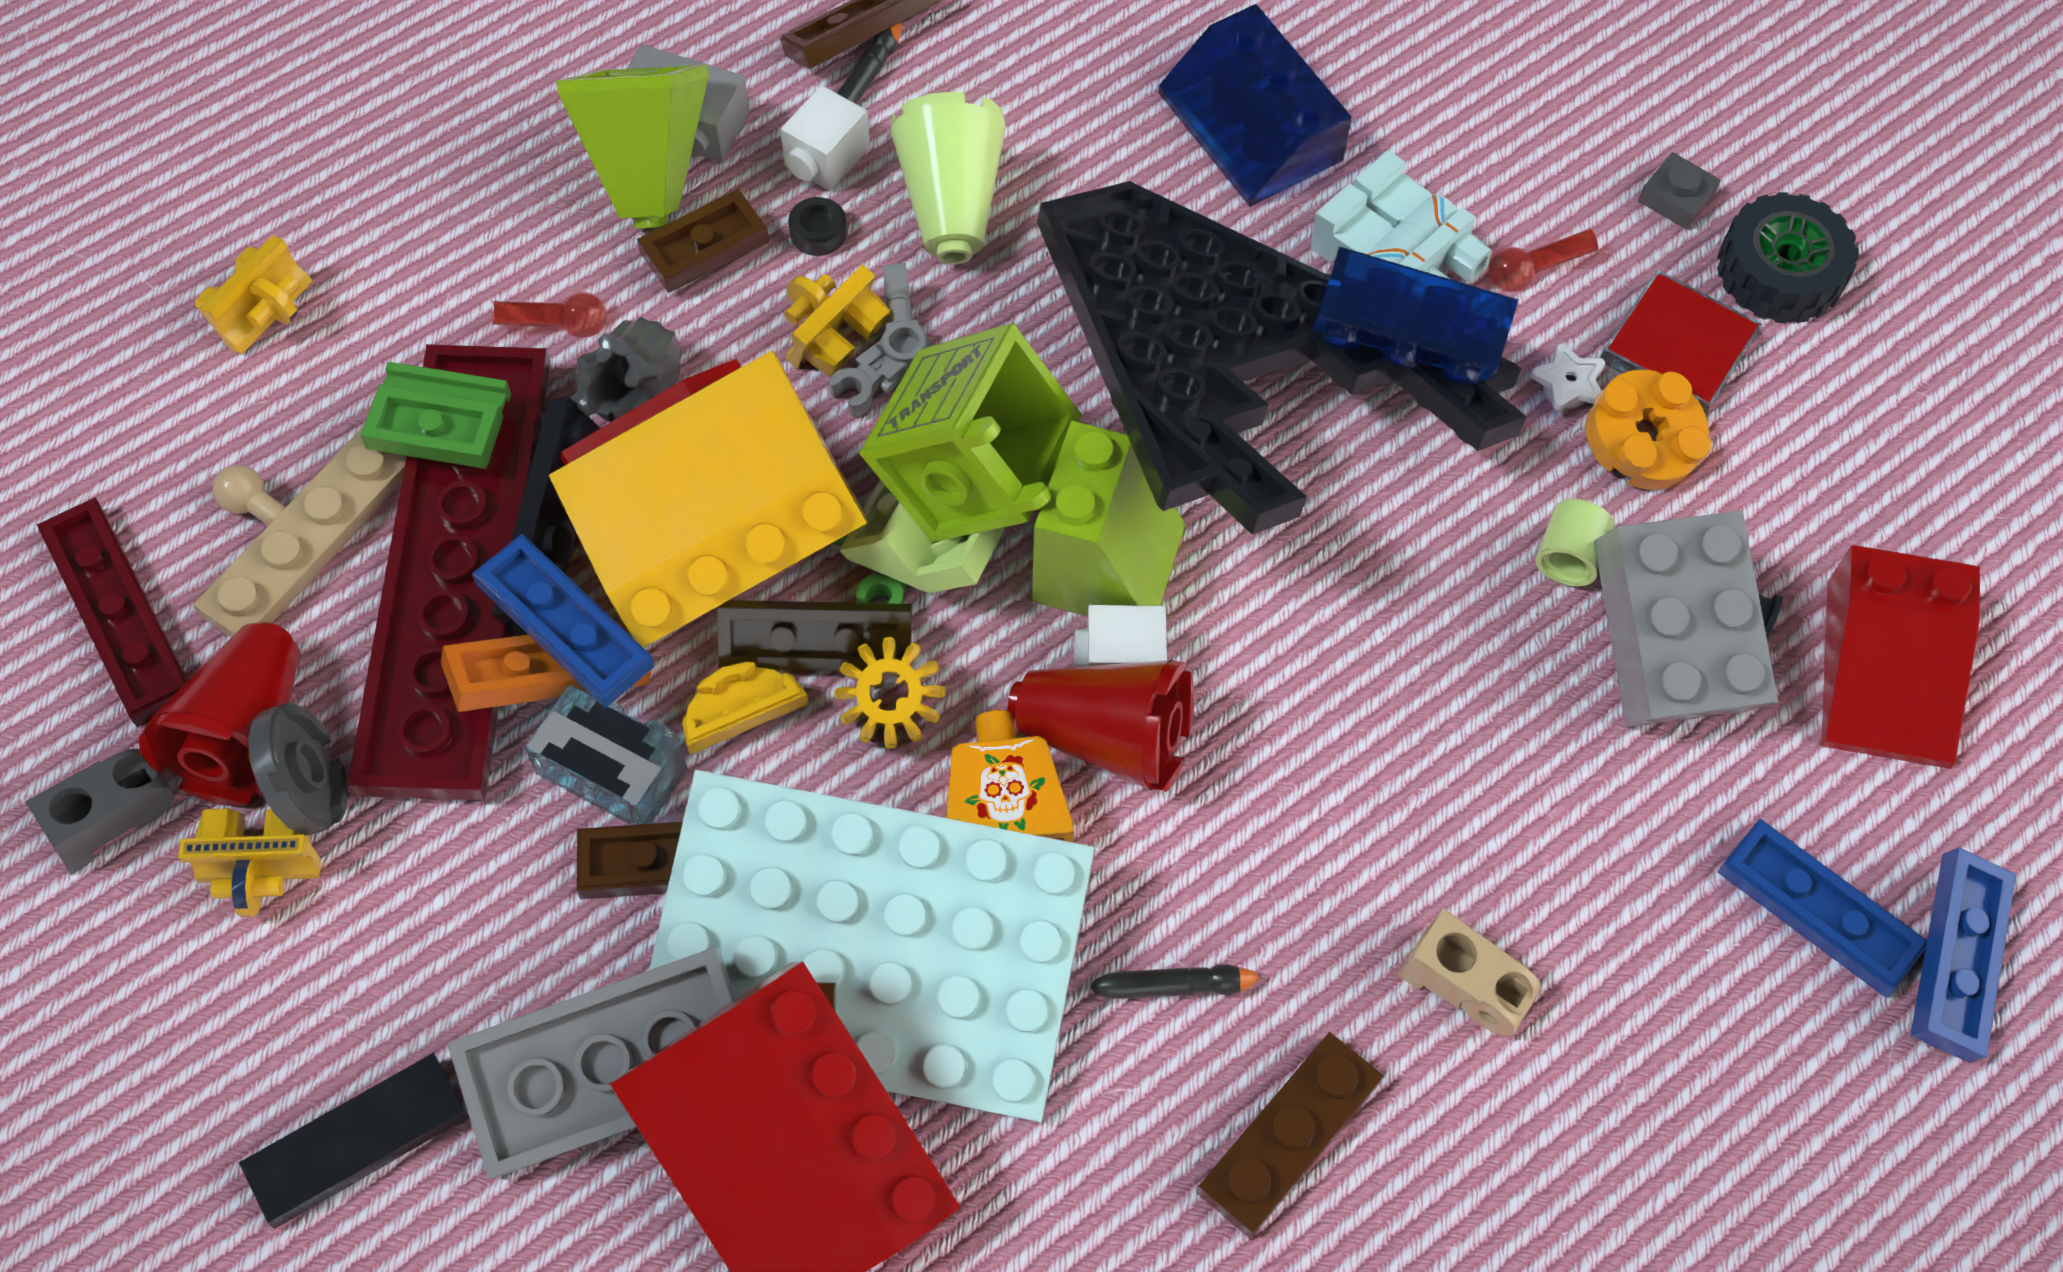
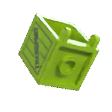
(972, 434)

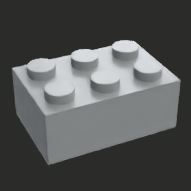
(1685, 618)

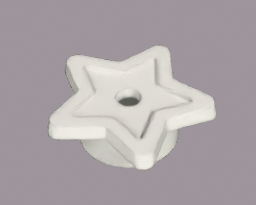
(1568, 393)

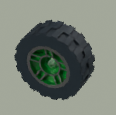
(1787, 257)

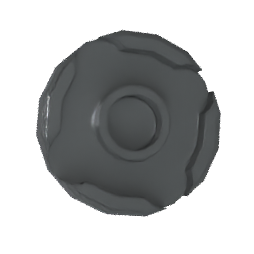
(296, 769)

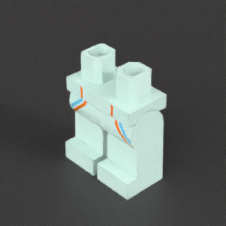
(1401, 223)

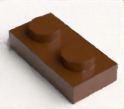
(703, 240)

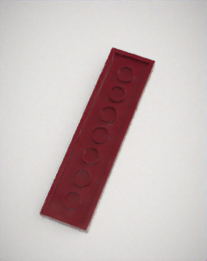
(443, 531)

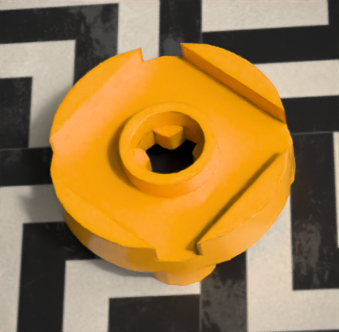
(1670, 407)

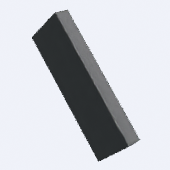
(353, 1140)

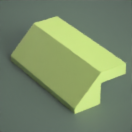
(901, 550)

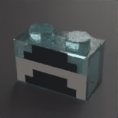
(608, 757)

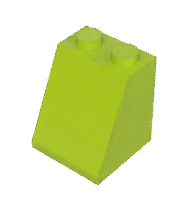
(1102, 529)

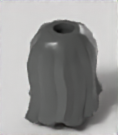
(627, 368)

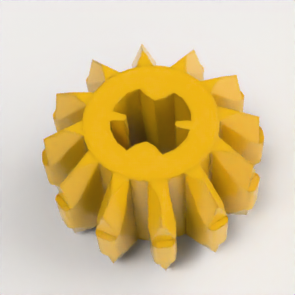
(874, 678)

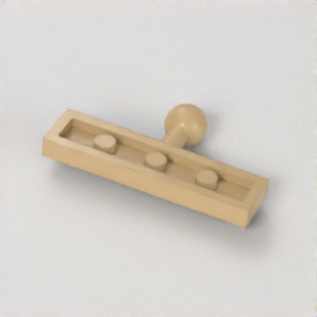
(298, 536)

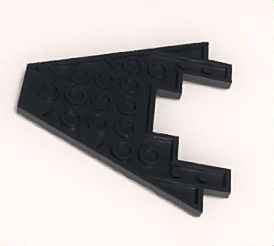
(1195, 311)

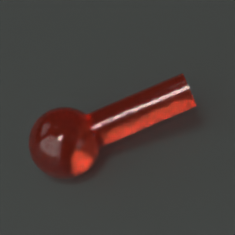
(1514, 268)
(579, 314)

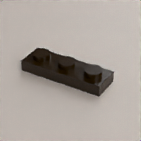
(808, 633)

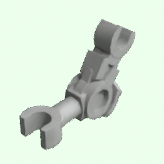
(888, 360)

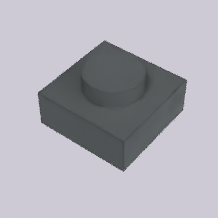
(1679, 190)

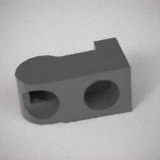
(100, 806)

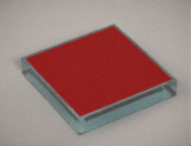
(1684, 334)

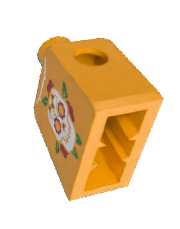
(1007, 781)

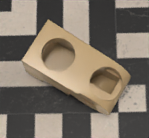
(1471, 974)

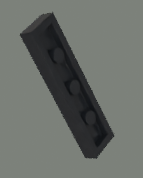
(541, 512)

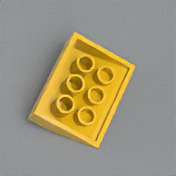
(707, 499)

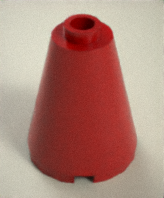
(1111, 716)
(209, 719)

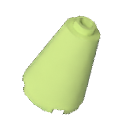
(950, 169)

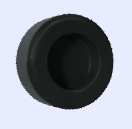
(817, 226)

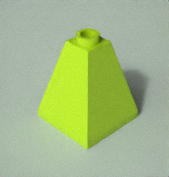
(638, 133)

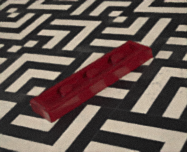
(114, 609)

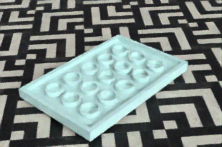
(934, 927)

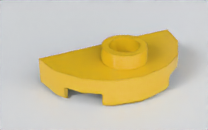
(737, 701)

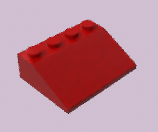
(785, 1136)

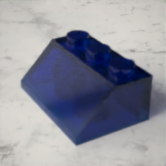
(1256, 106)
(1413, 316)

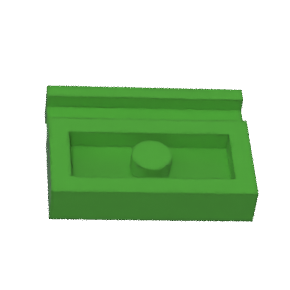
(436, 415)

